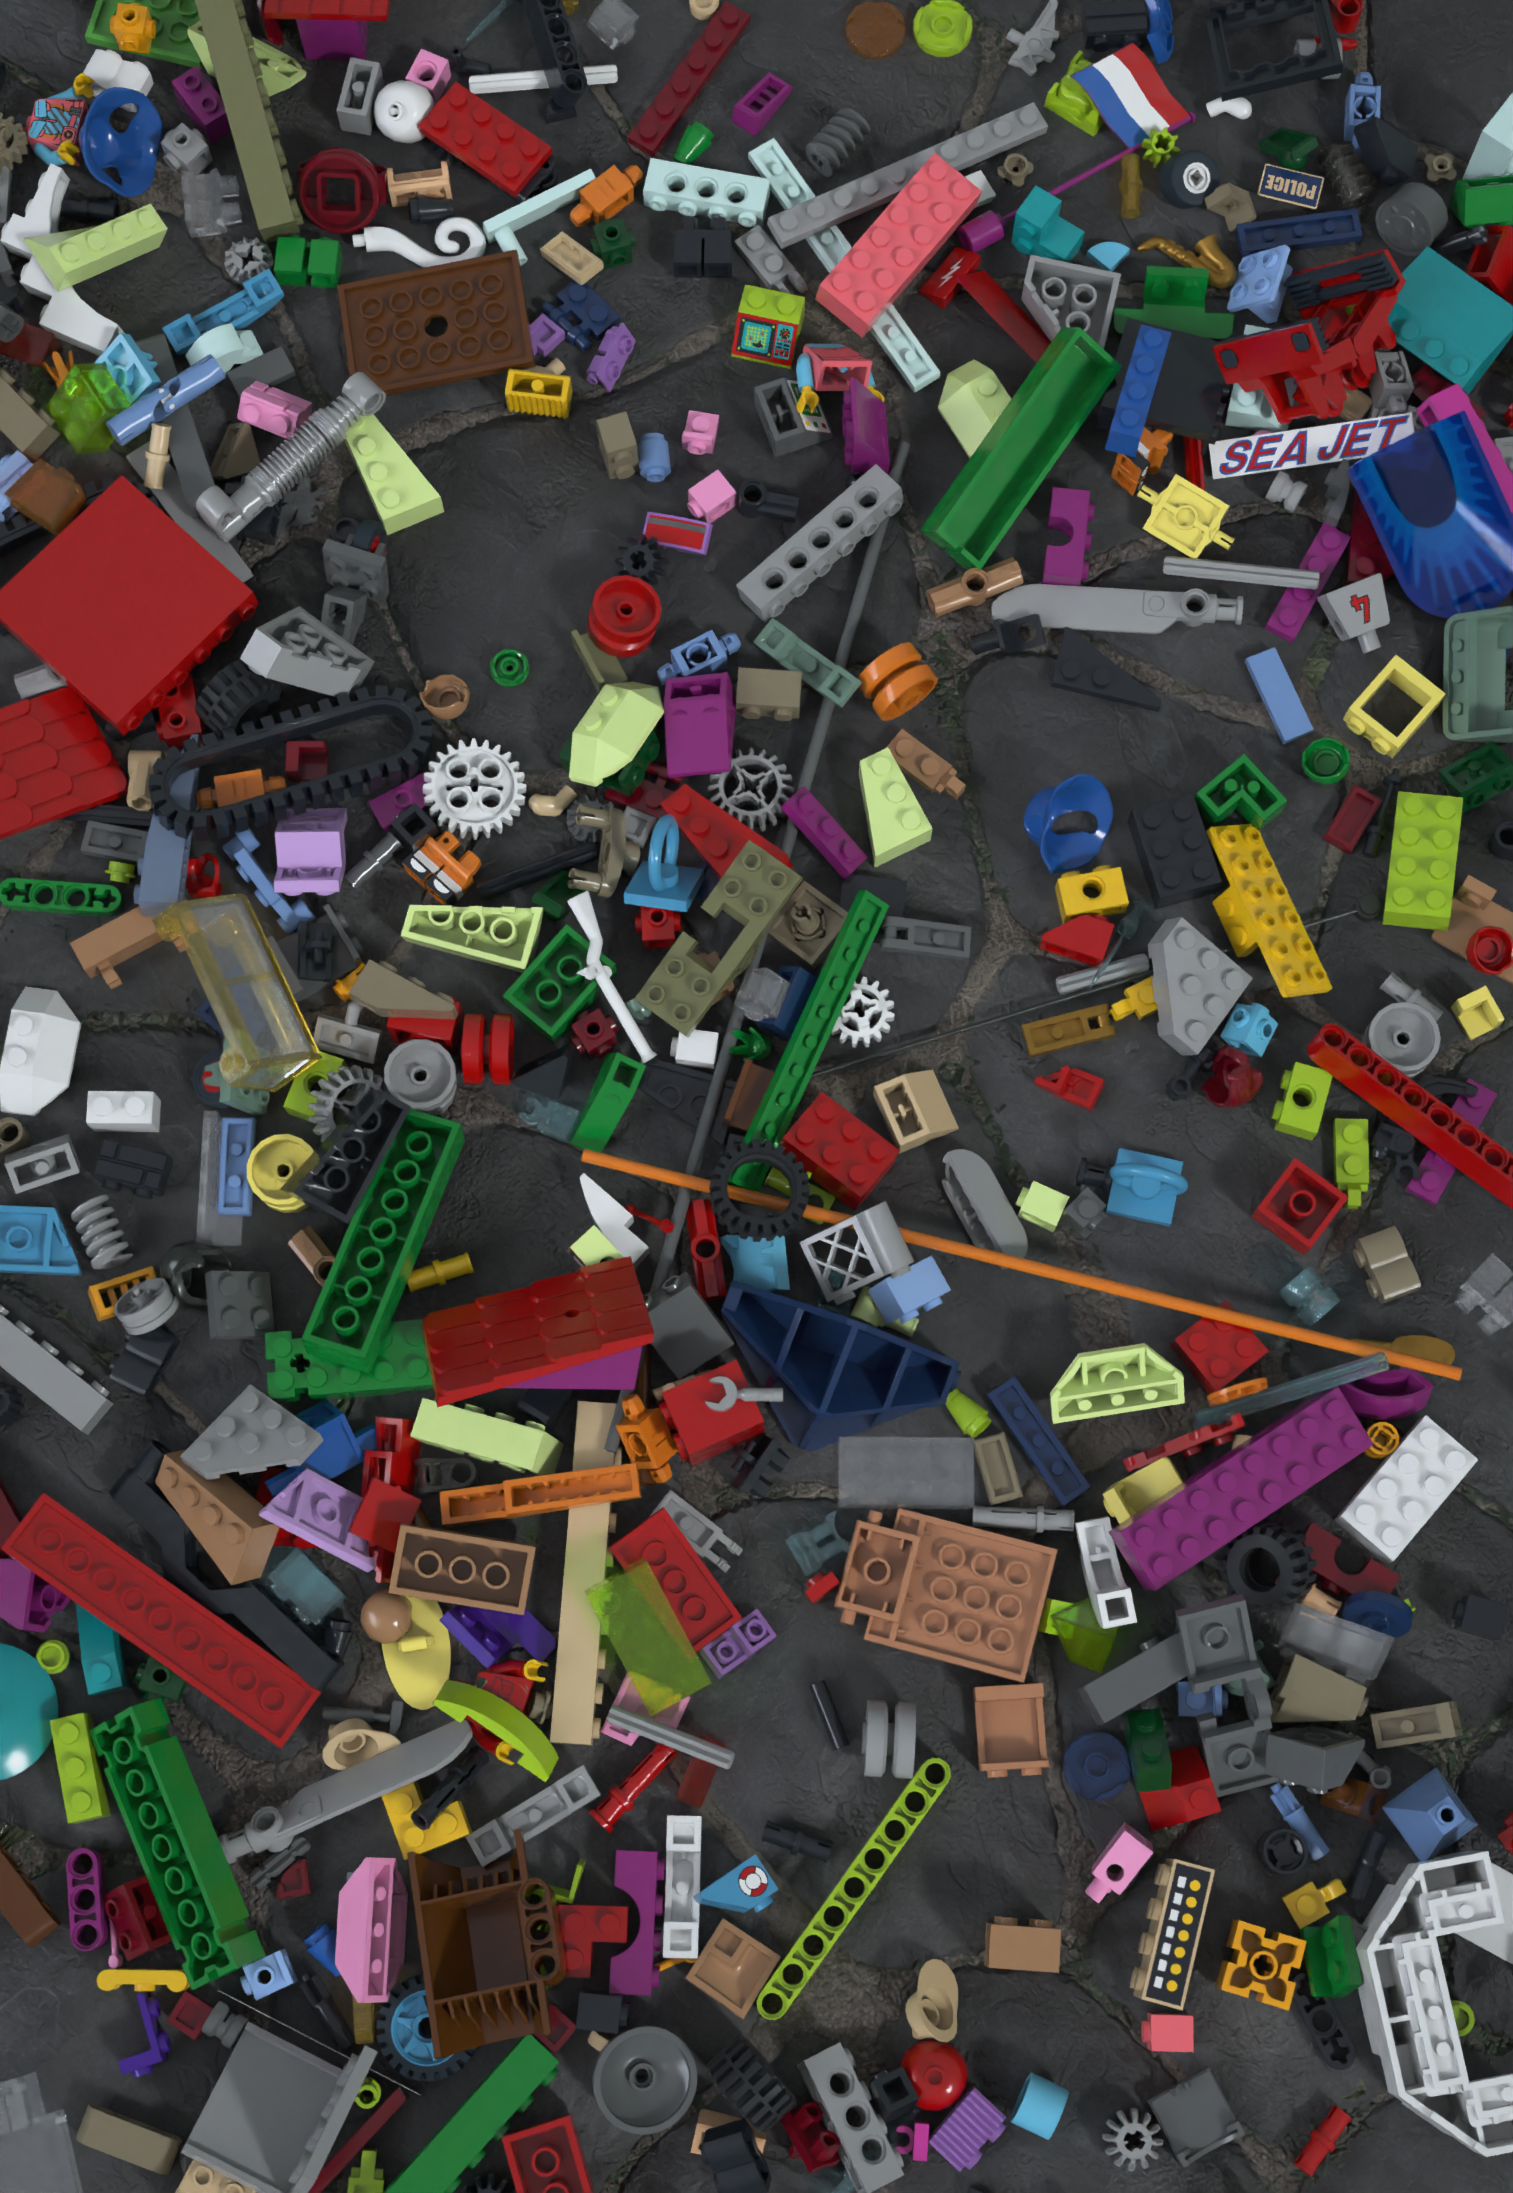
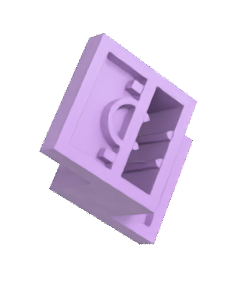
(311, 852)

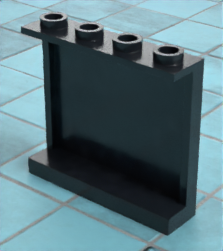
(1187, 387)

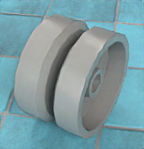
(1404, 1024)
(432, 1065)
(889, 1739)

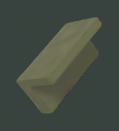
(600, 666)

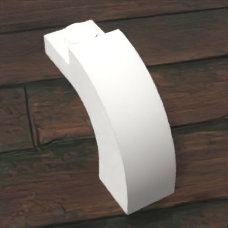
(1103, 1577)

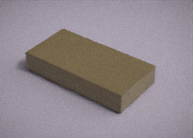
(997, 1469)

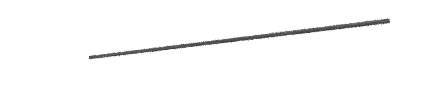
(737, 1014)

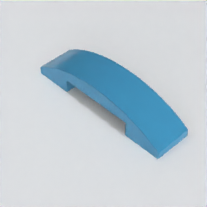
(240, 309)

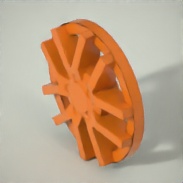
(1237, 1391)

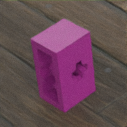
(202, 104)

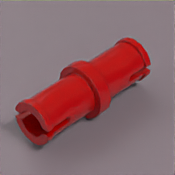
(1322, 2140)

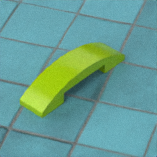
(503, 1720)

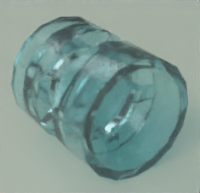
(1309, 1296)

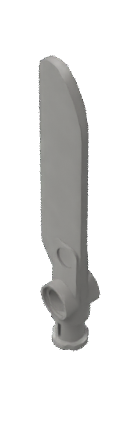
(1113, 608)
(348, 1789)

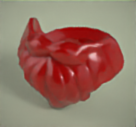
(197, 883)

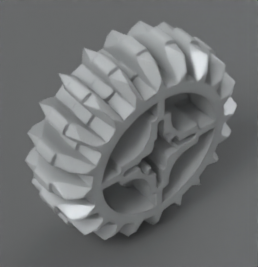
(769, 774)
(327, 1097)

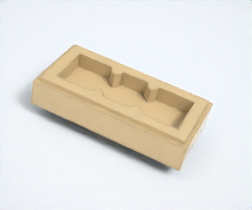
(571, 258)

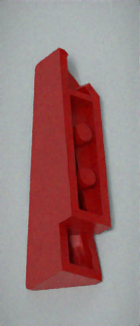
(395, 1466)

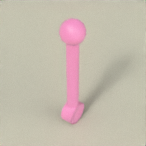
(115, 1959)

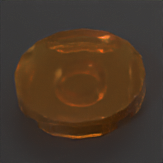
(875, 30)

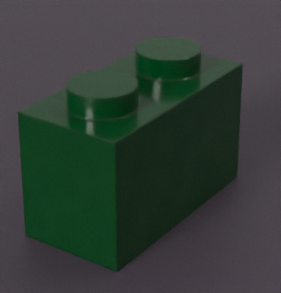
(1148, 1750)

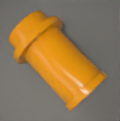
(344, 986)

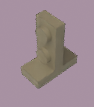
(1416, 1724)

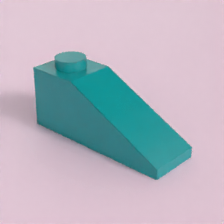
(100, 1655)

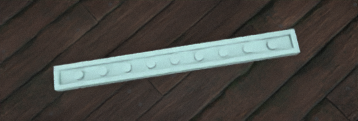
(830, 248)

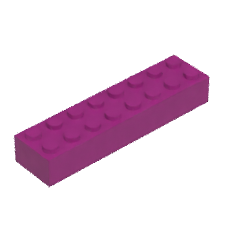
(1240, 1488)

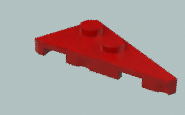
(1188, 1444)

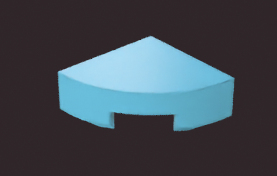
(1108, 254)

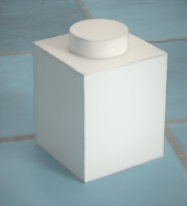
(697, 1051)

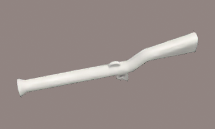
(584, 912)

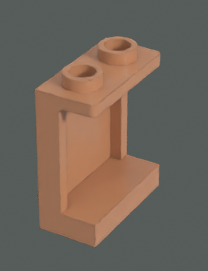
(1010, 1729)

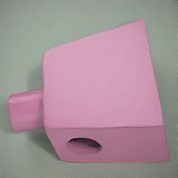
(1125, 1849)

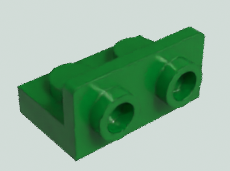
(1331, 1958)

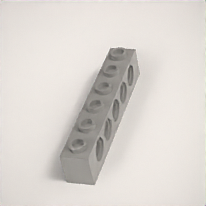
(824, 528)

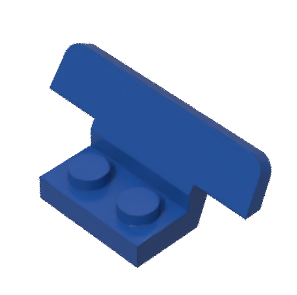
(336, 1453)

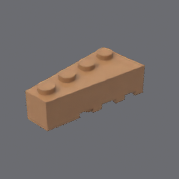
(220, 1518)

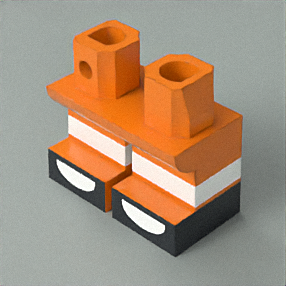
(1131, 471)
(439, 871)

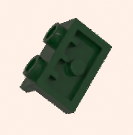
(1479, 775)

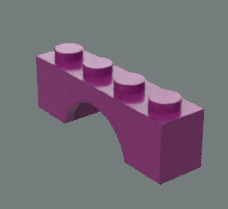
(633, 1969)

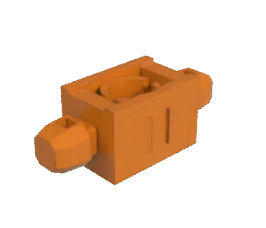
(606, 195)
(238, 787)
(646, 1438)

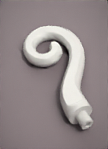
(387, 239)

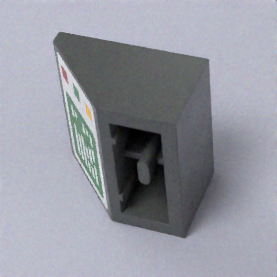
(782, 422)

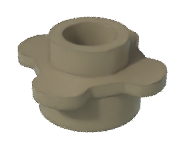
(1019, 162)
(1438, 175)
(540, 1706)

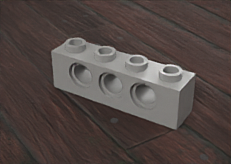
(864, 2174)

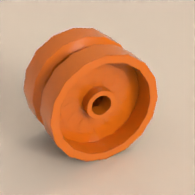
(897, 681)

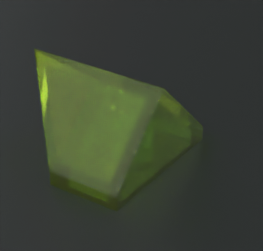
(1082, 1635)

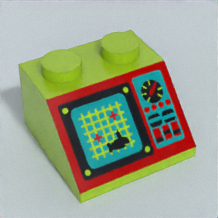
(768, 326)

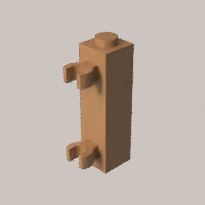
(115, 943)

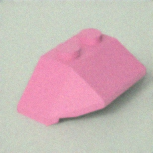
(372, 1929)

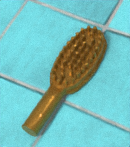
(1417, 1345)

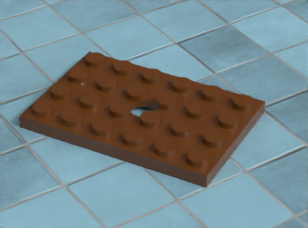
(476, 296)

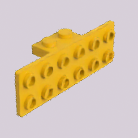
(1261, 913)

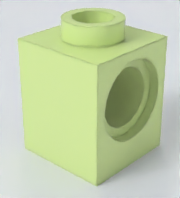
(1041, 1205)

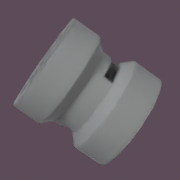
(1286, 491)

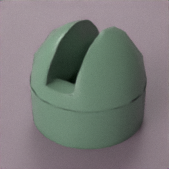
(637, 1010)

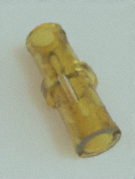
(1130, 186)

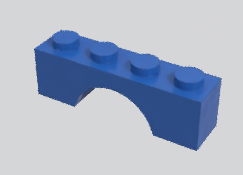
(1138, 391)

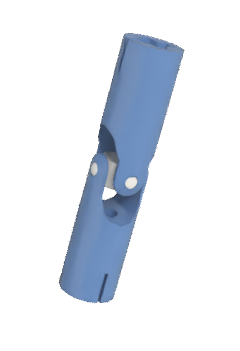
(184, 387)

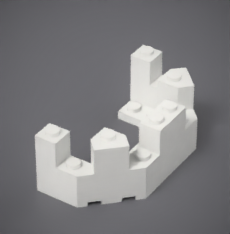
(1410, 2003)

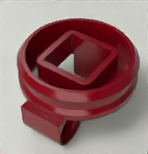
(339, 162)

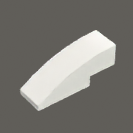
(613, 1221)

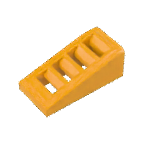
(108, 1286)

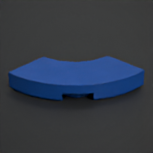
(1160, 29)

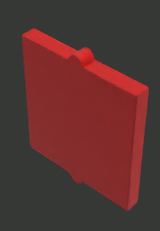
(382, 1513)

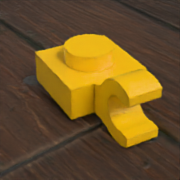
(1139, 1000)
(1308, 1903)

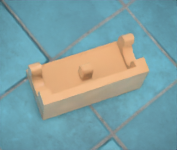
(426, 182)

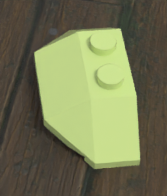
(277, 68)
(972, 403)
(613, 730)
(1115, 1383)

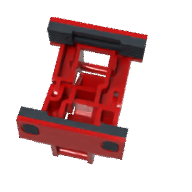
(1326, 345)

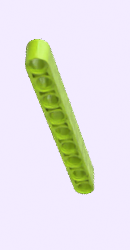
(838, 1897)

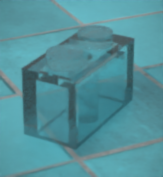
(306, 1587)

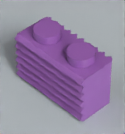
(967, 2129)

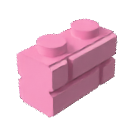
(273, 409)

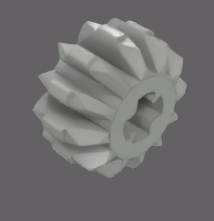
(1133, 2152)

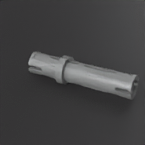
(1023, 1518)

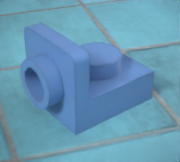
(1192, 1705)

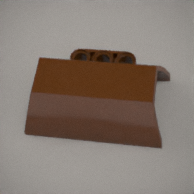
(484, 1950)

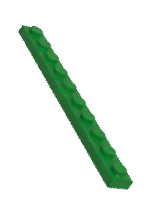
(812, 1032)

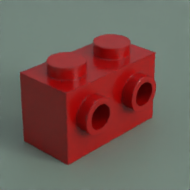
(179, 715)

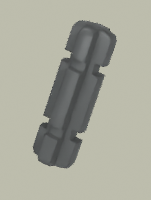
(279, 1861)

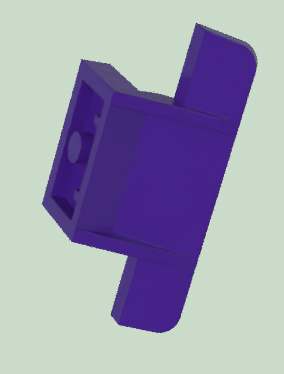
(494, 1633)

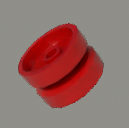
(624, 616)
(485, 1049)

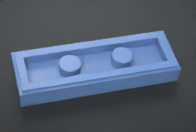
(1279, 695)
(234, 1190)

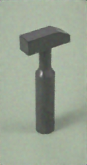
(368, 1715)

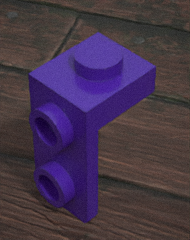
(159, 2040)

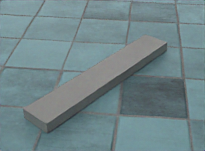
(176, 506)

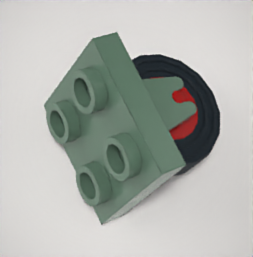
(214, 1092)

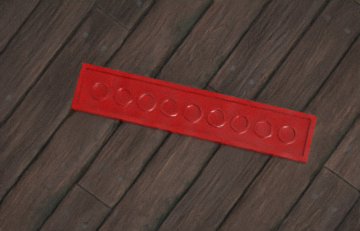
(161, 1620)

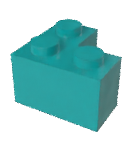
(1041, 230)

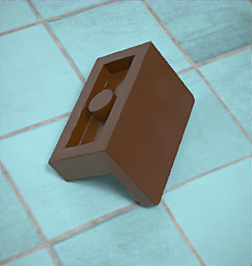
(747, 1095)

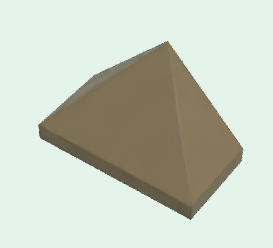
(236, 453)

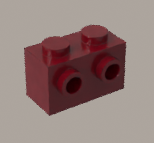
(136, 1918)

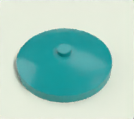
(26, 1709)

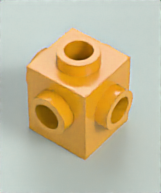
(133, 28)

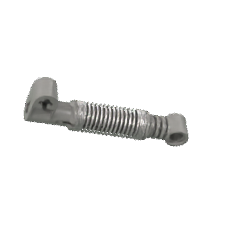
(267, 484)

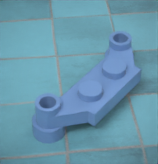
(240, 849)

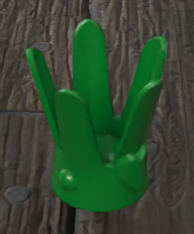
(755, 1046)

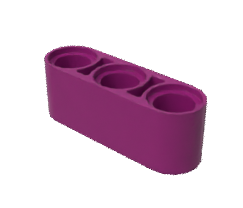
(78, 1915)

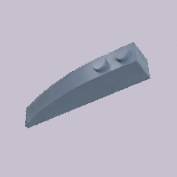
(165, 854)

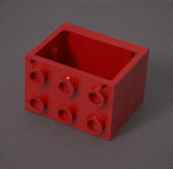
(699, 1429)

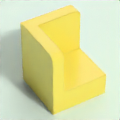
(1477, 1013)

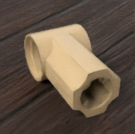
(139, 769)

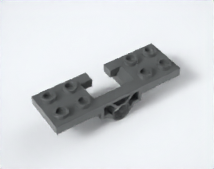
(1219, 1651)

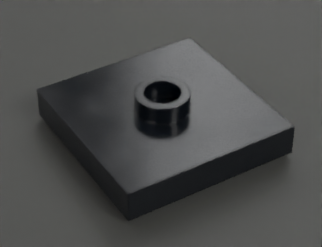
(887, 890)

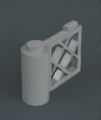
(882, 1246)

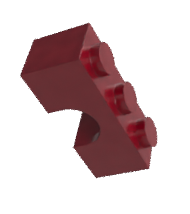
(1369, 1578)

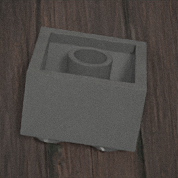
(1312, 1756)

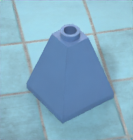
(1429, 1815)

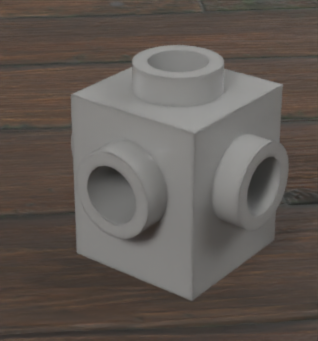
(186, 149)

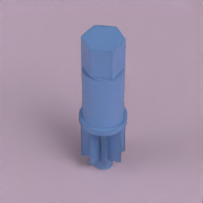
(1298, 1820)

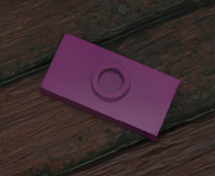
(391, 803)

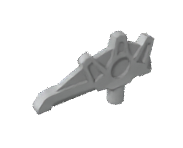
(1036, 43)

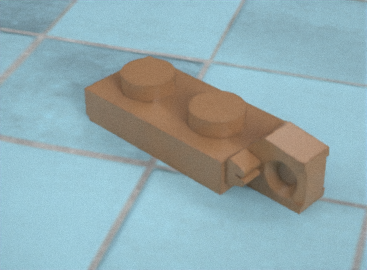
(925, 765)

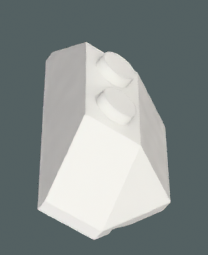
(37, 1051)

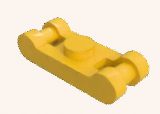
(143, 1979)

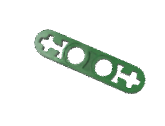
(61, 893)

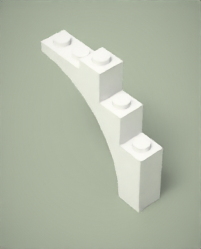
(66, 313)

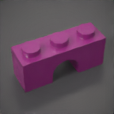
(1068, 513)

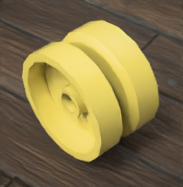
(268, 1164)

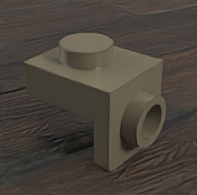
(1231, 203)

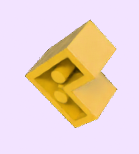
(447, 1828)

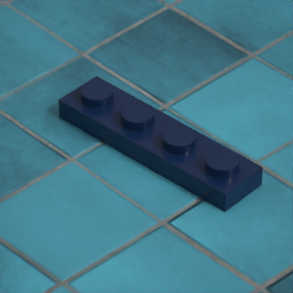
(1299, 232)
(1038, 1441)

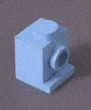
(281, 1975)

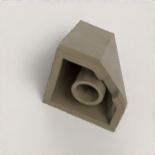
(1314, 1694)

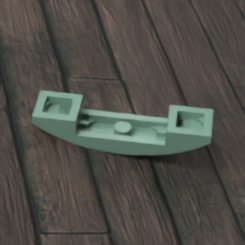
(817, 671)

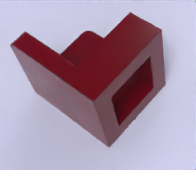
(306, 760)

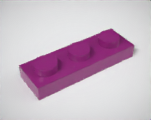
(824, 832)

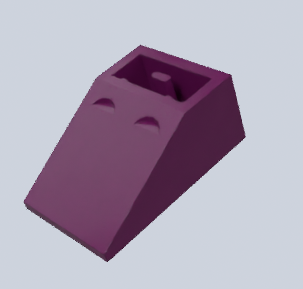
(864, 429)
(699, 724)

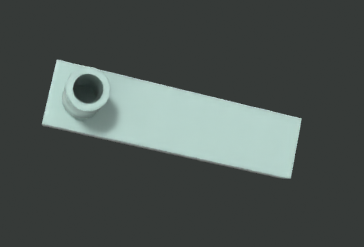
(504, 224)

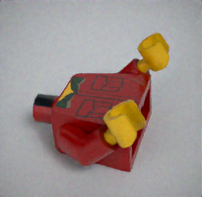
(513, 1683)

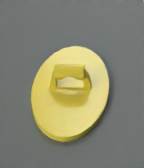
(422, 1657)

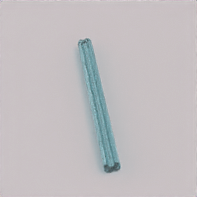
(1294, 1389)

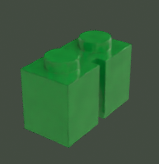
(293, 258)

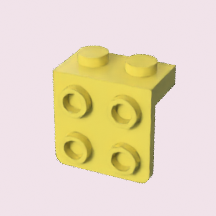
(1141, 1489)

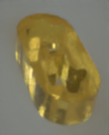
(364, 2022)

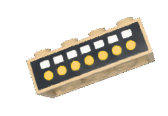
(1172, 1933)

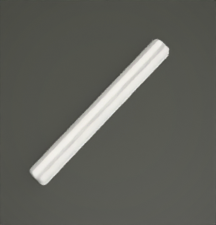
(535, 79)

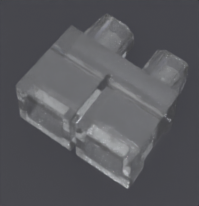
(205, 205)
(1480, 1290)

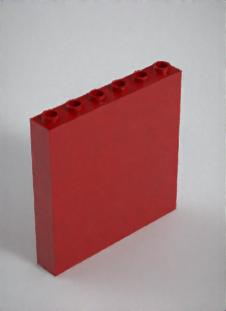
(124, 605)

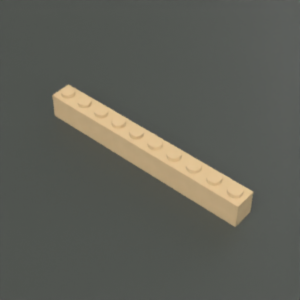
(585, 1565)

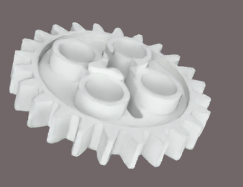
(474, 815)

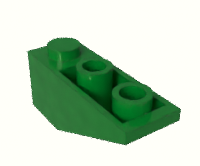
(607, 1101)

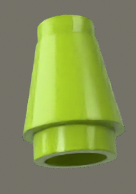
(967, 1413)

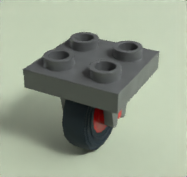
(359, 561)

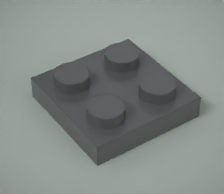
(239, 1304)

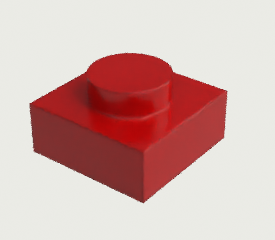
(821, 1586)

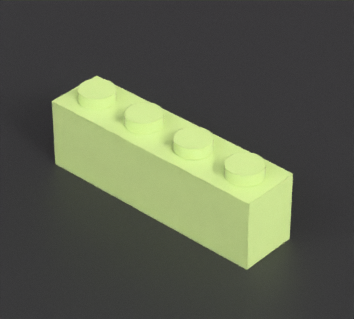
(86, 252)
(485, 934)

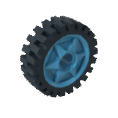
(403, 2040)

